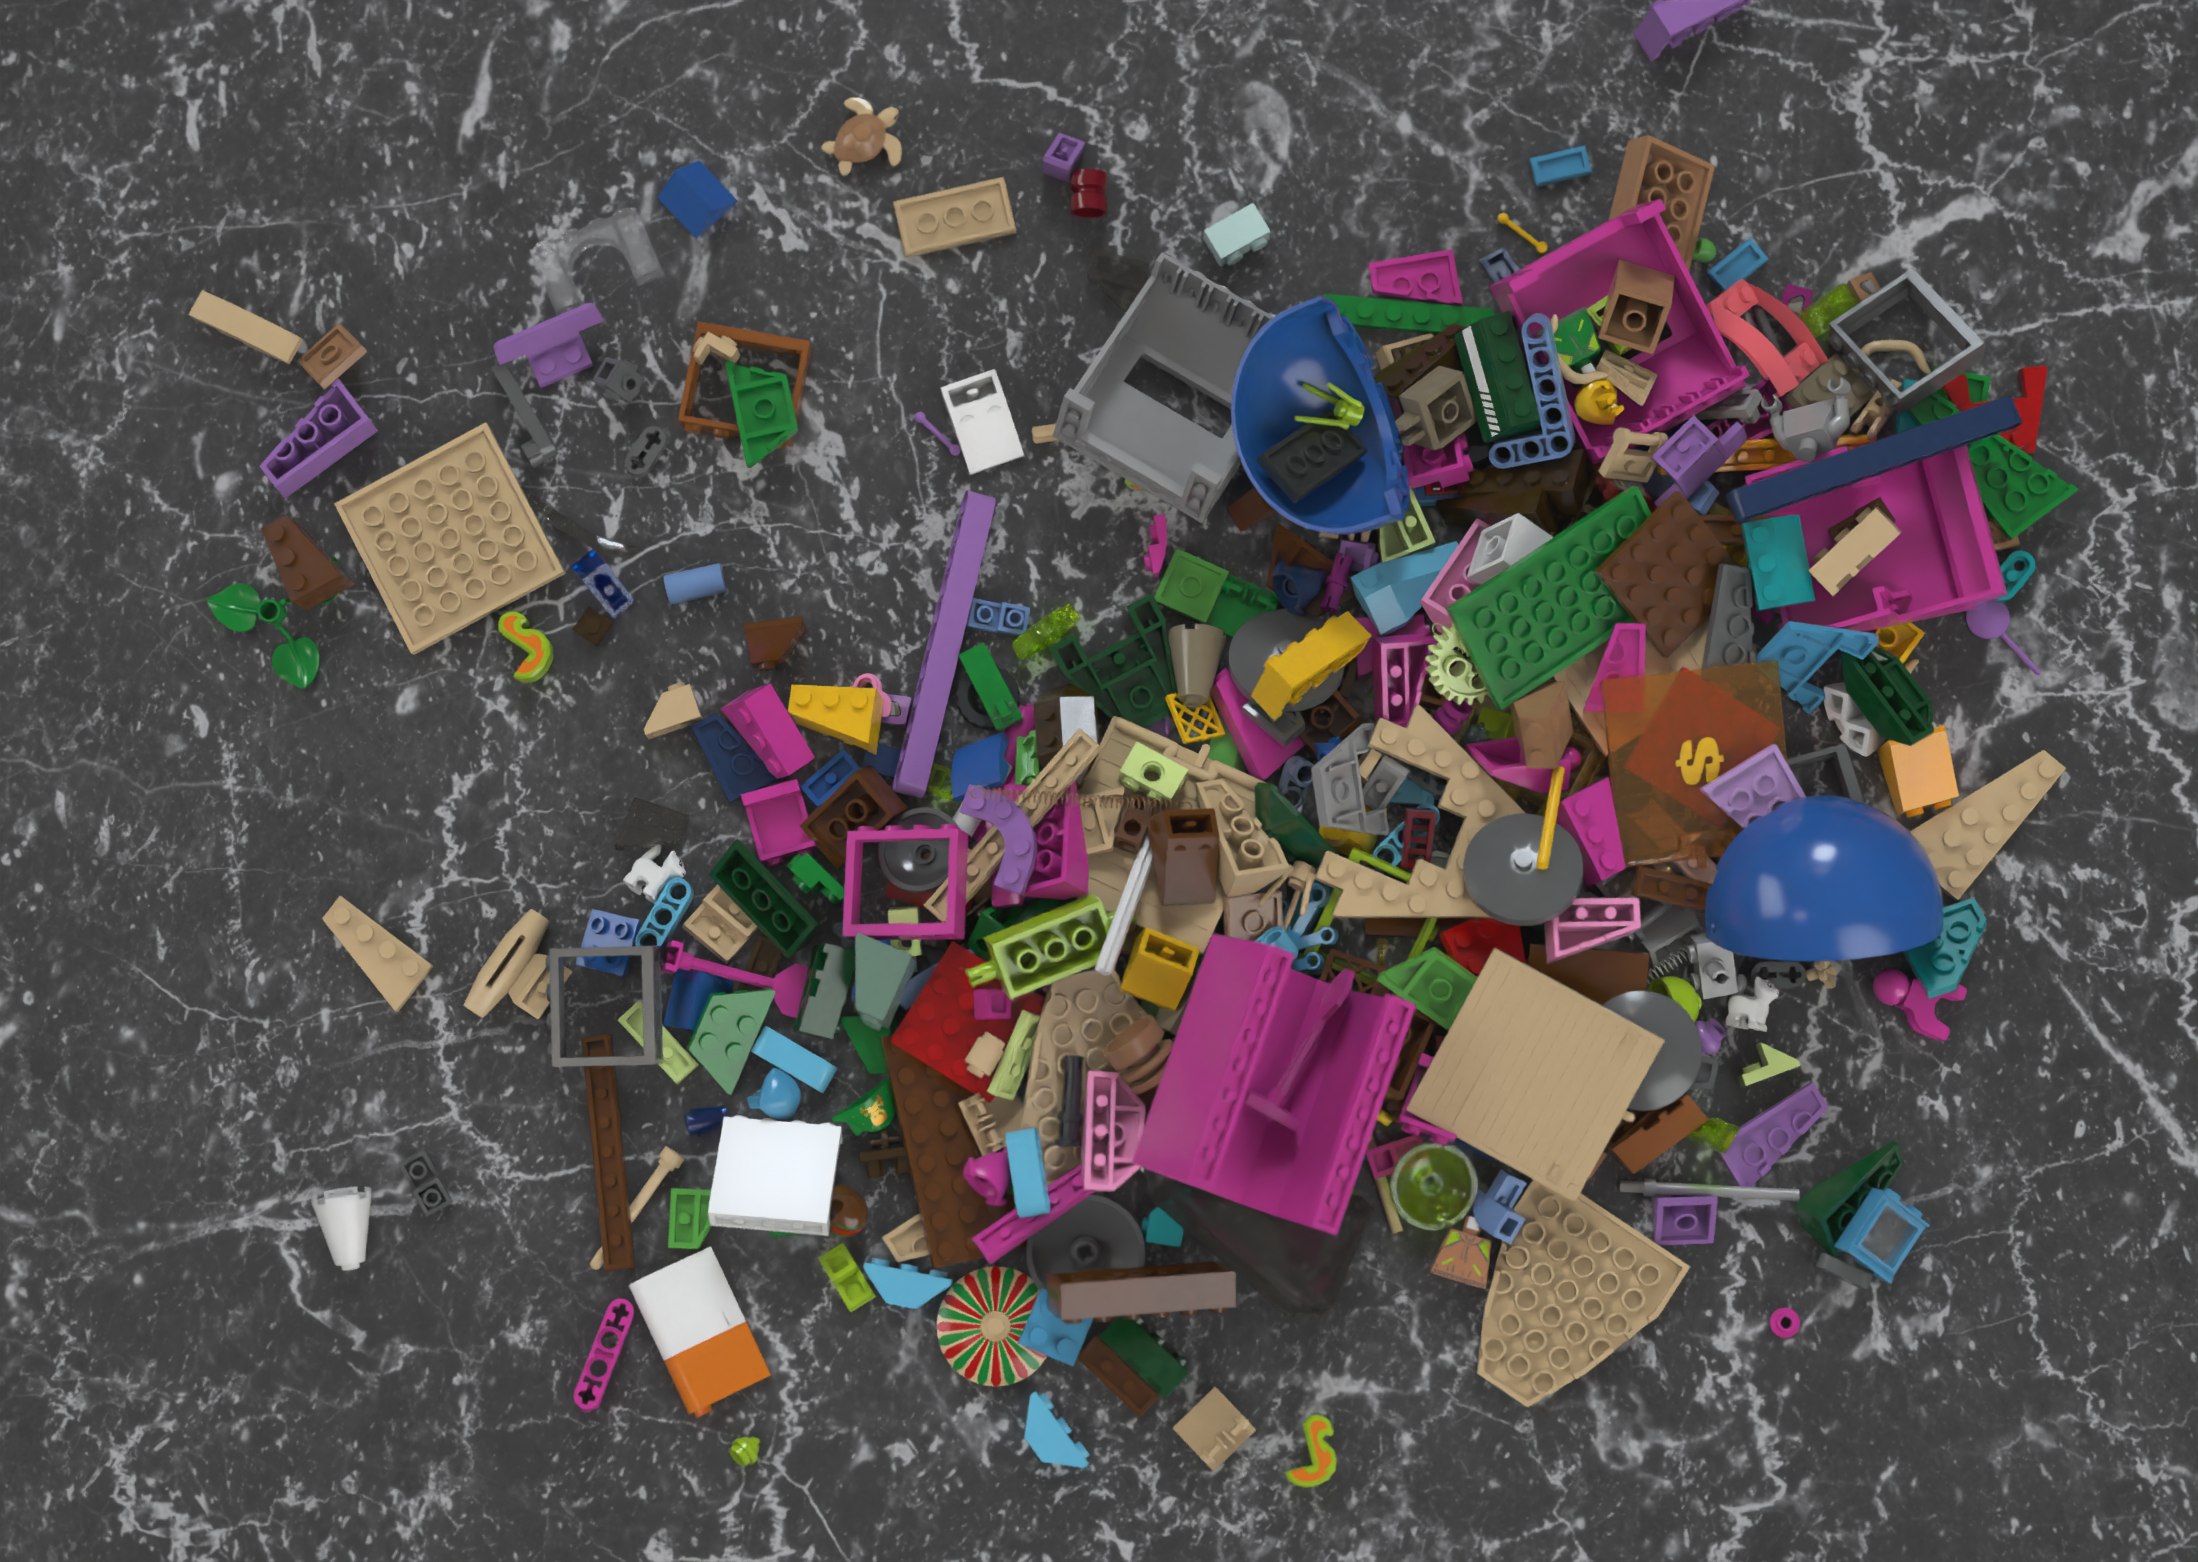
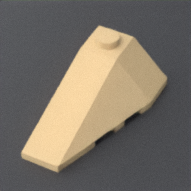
(1245, 852)

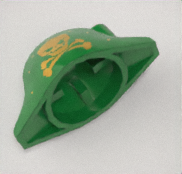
(871, 1111)

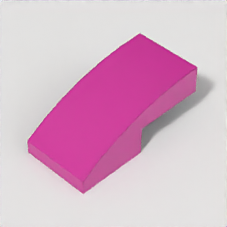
(1384, 1158)

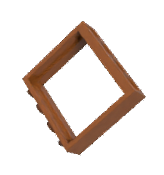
(750, 340)

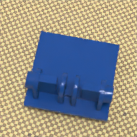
(609, 930)

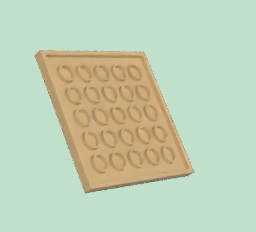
(449, 538)

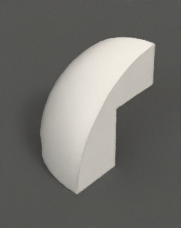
(1850, 720)

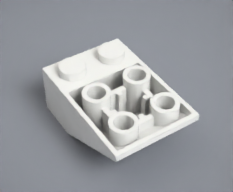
(982, 421)

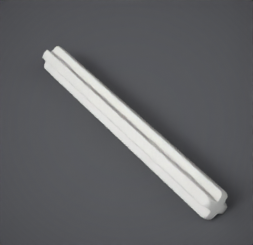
(1126, 908)

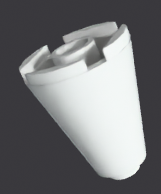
(345, 1223)

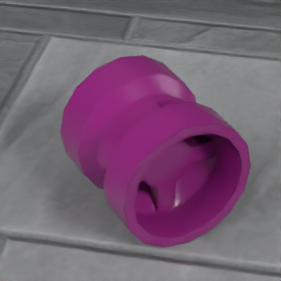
(1451, 715)

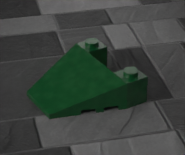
(1128, 675)

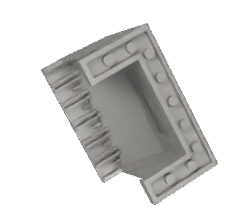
(1198, 337)

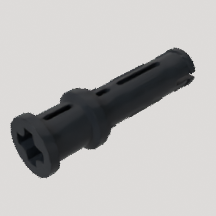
(1070, 1113)

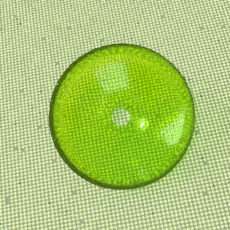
(1446, 1198)

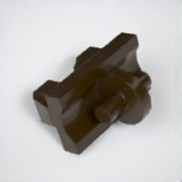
(873, 1160)

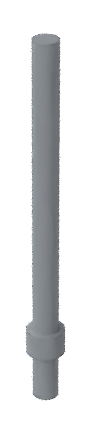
(1650, 1187)

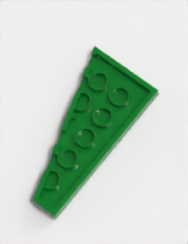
(2010, 483)

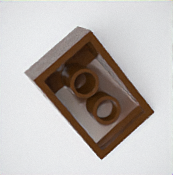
(858, 802)

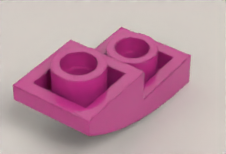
(1156, 553)

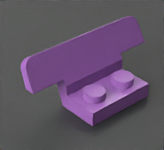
(553, 345)
(1695, 455)

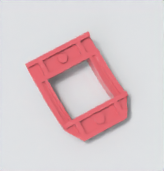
(1782, 371)

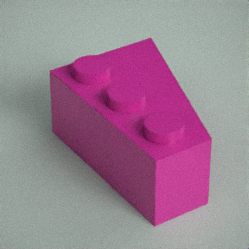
(1593, 825)

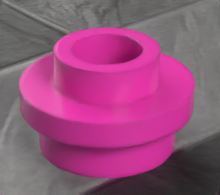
(1776, 1326)

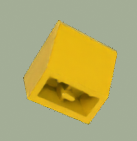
(1159, 968)

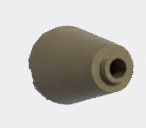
(1195, 661)

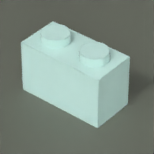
(1237, 235)

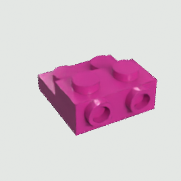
(1444, 465)

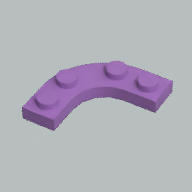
(1017, 835)

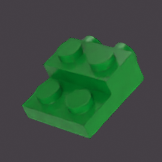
(814, 878)

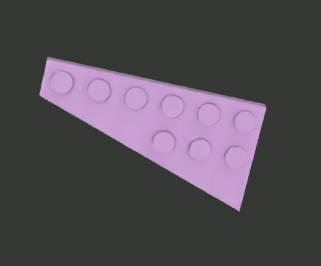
(1754, 787)

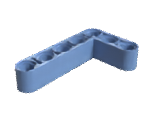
(1544, 400)

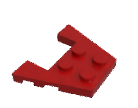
(2029, 407)

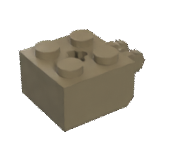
(1436, 409)

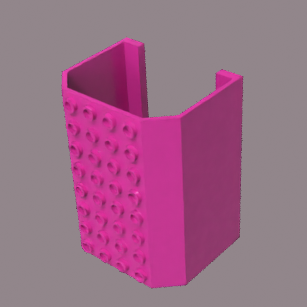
(1240, 1037)

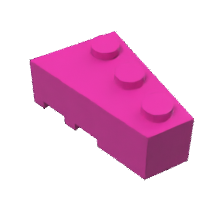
(1399, 674)
(769, 730)

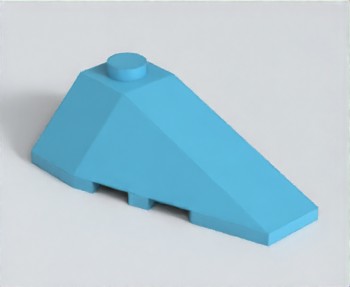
(1394, 588)

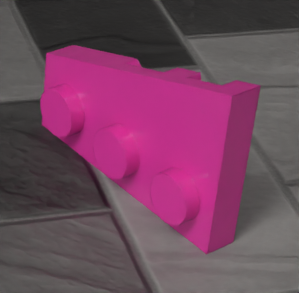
(1418, 277)
(1622, 658)

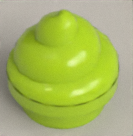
(745, 1450)

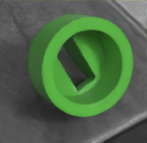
(1704, 250)

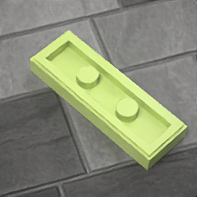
(1015, 1057)
(676, 1059)

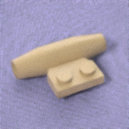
(515, 971)

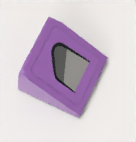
(900, 711)

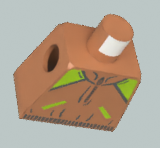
(1463, 1256)

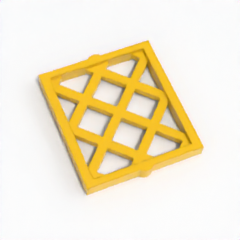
(1179, 721)

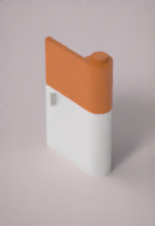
(699, 1331)

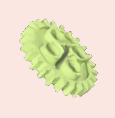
(1456, 681)

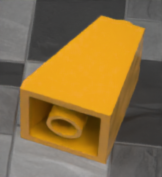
(1919, 773)

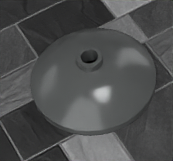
(904, 860)

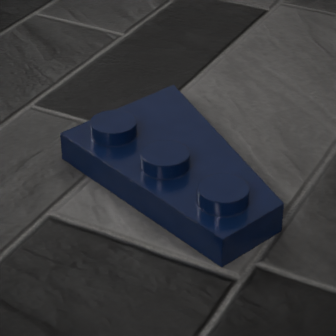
(730, 758)

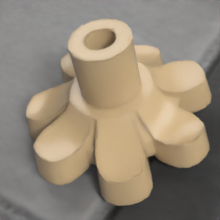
(1823, 972)

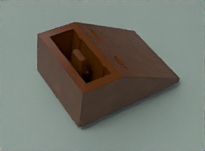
(1185, 855)

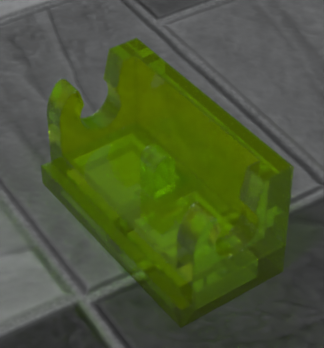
(1714, 1135)

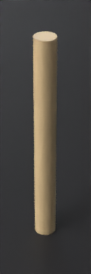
(1384, 1192)

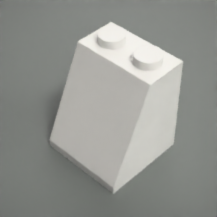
(1503, 546)

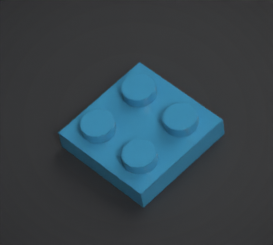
(1051, 1335)

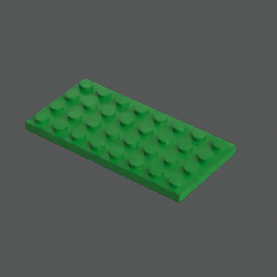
(1547, 604)

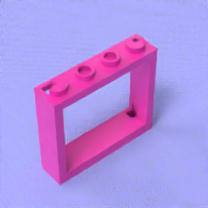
(957, 879)

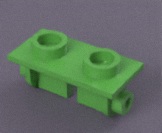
(1027, 763)

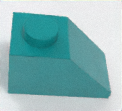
(1162, 1229)

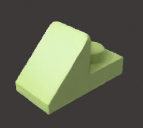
(1773, 1062)

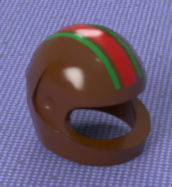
(847, 1211)

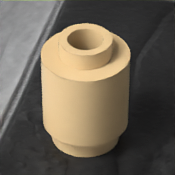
(984, 1055)

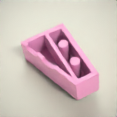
(1590, 924)

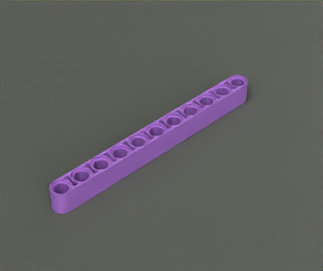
(944, 644)

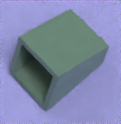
(880, 980)

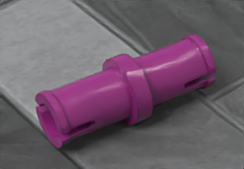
(1336, 583)

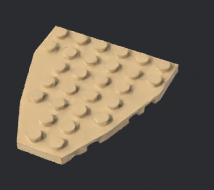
(1081, 1020)
(1568, 1293)

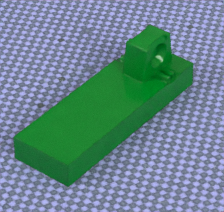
(990, 687)

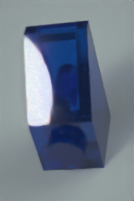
(603, 583)

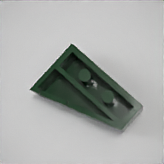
(1146, 1354)

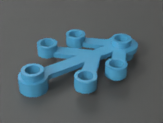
(1301, 926)

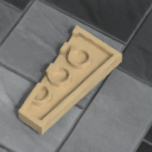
(382, 956)

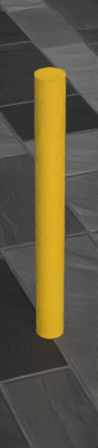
(1550, 818)

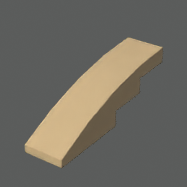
(245, 327)

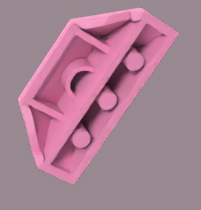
(1109, 1131)

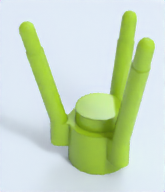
(1348, 410)

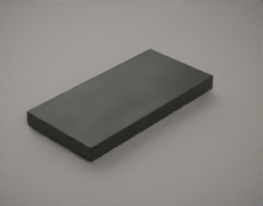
(1311, 457)

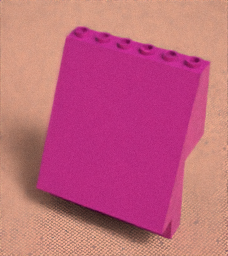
(1930, 570)

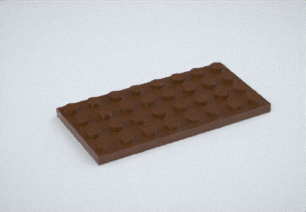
(937, 1153)

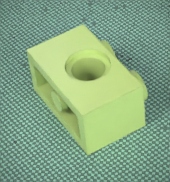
(1144, 760)

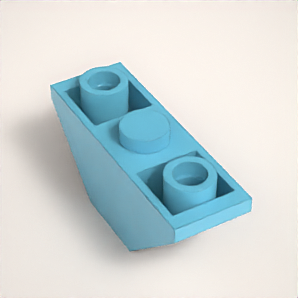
(905, 1285)
(1050, 1436)

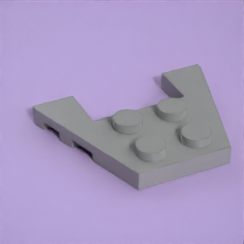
(1340, 787)

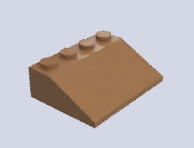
(1666, 173)

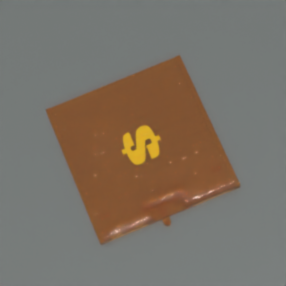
(1673, 738)

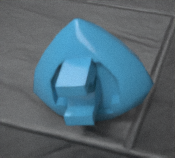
(778, 1096)

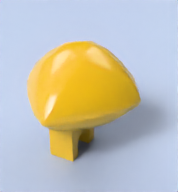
(1598, 402)

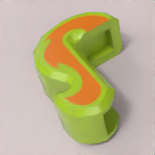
(535, 643)
(1321, 1454)

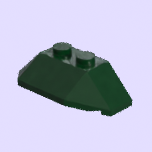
(1888, 696)
(1288, 827)

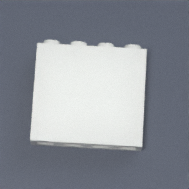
(775, 1175)

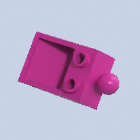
(1505, 761)

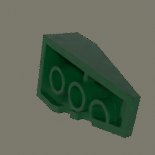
(1834, 1202)

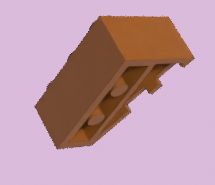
(1654, 1132)

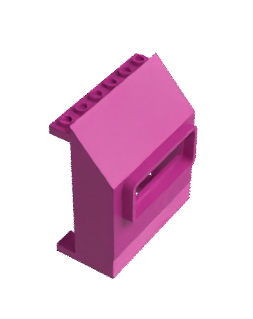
(1690, 364)

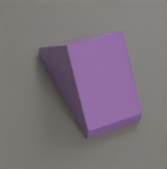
(1062, 157)

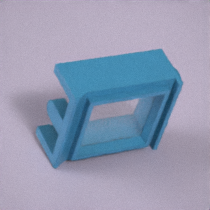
(1882, 1233)

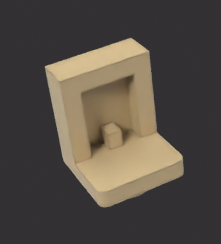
(722, 347)

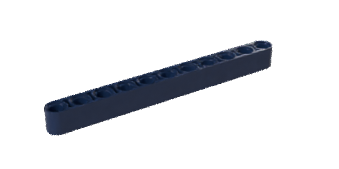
(1873, 459)

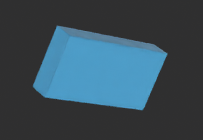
(1560, 166)
(1737, 265)

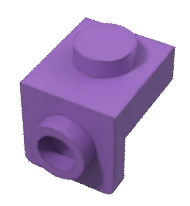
(1362, 552)

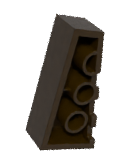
(1416, 364)

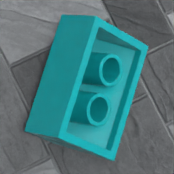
(1777, 562)

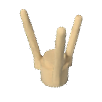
(1300, 877)

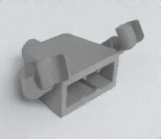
(1811, 427)

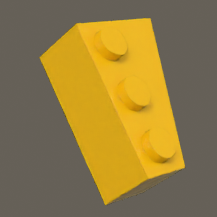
(841, 712)

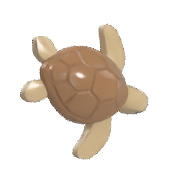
(864, 136)

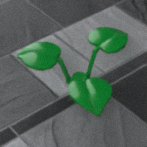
(237, 610)

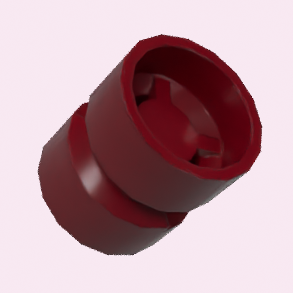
(1088, 190)

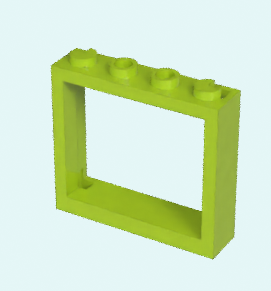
(1427, 932)

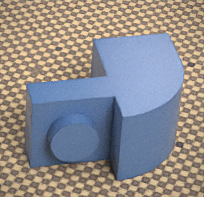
(1494, 1209)

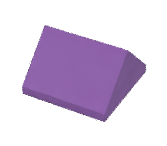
(1684, 1220)

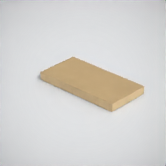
(954, 217)

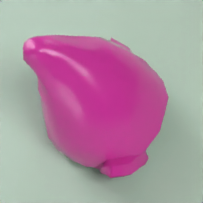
(990, 1176)

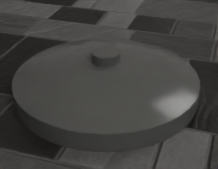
(1270, 635)
(1504, 873)
(1679, 1056)
(1086, 1237)

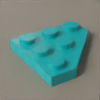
(1944, 960)

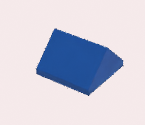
(696, 198)
(689, 997)

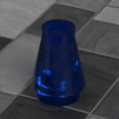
(704, 1119)

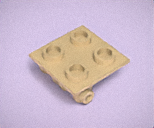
(992, 1121)
(1214, 1428)

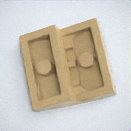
(720, 925)

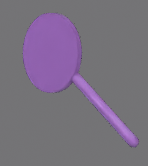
(1992, 621)

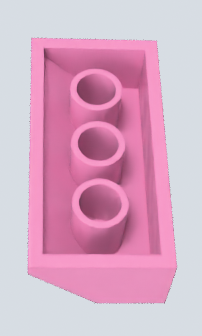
(1452, 580)

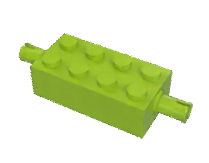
(1046, 947)

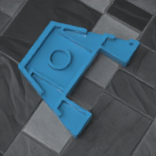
(1804, 649)

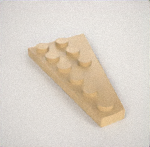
(1976, 828)

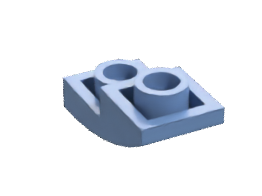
(998, 617)

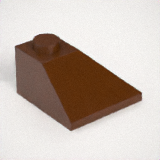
(773, 641)

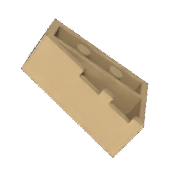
(1854, 549)

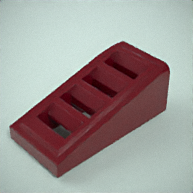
(1430, 816)

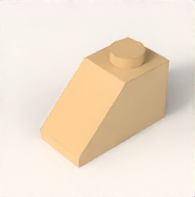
(673, 711)

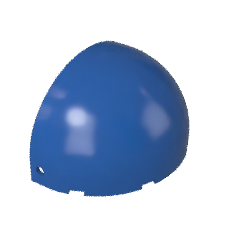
(1316, 348)
(1824, 885)

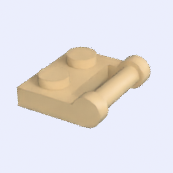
(1629, 463)

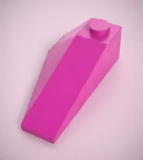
(1061, 855)

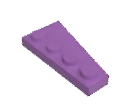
(1772, 1134)

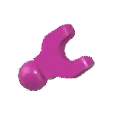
(1895, 988)

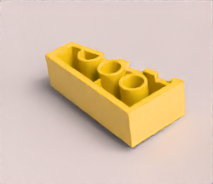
(1309, 663)

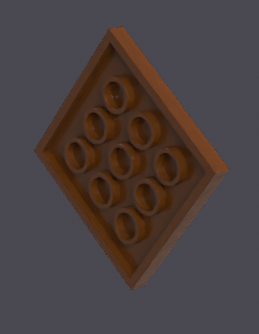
(1667, 573)

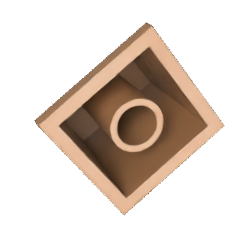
(1636, 306)
(1543, 724)

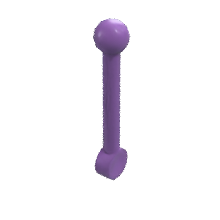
(954, 449)

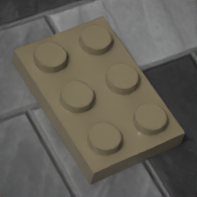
(1815, 387)

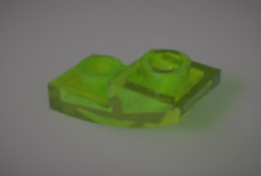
(1827, 309)

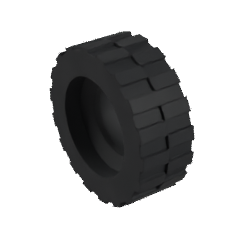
(968, 708)

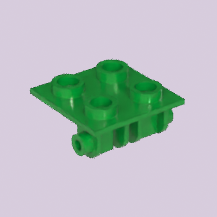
(1239, 603)

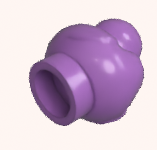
(1711, 1034)

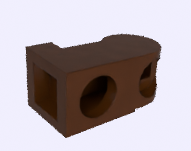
(1133, 826)

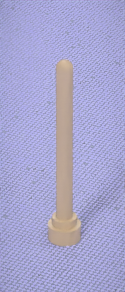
(668, 1162)

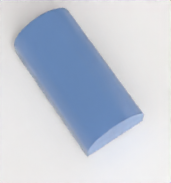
(694, 583)

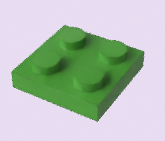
(1190, 586)

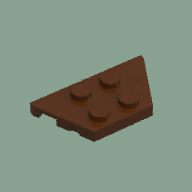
(1298, 552)

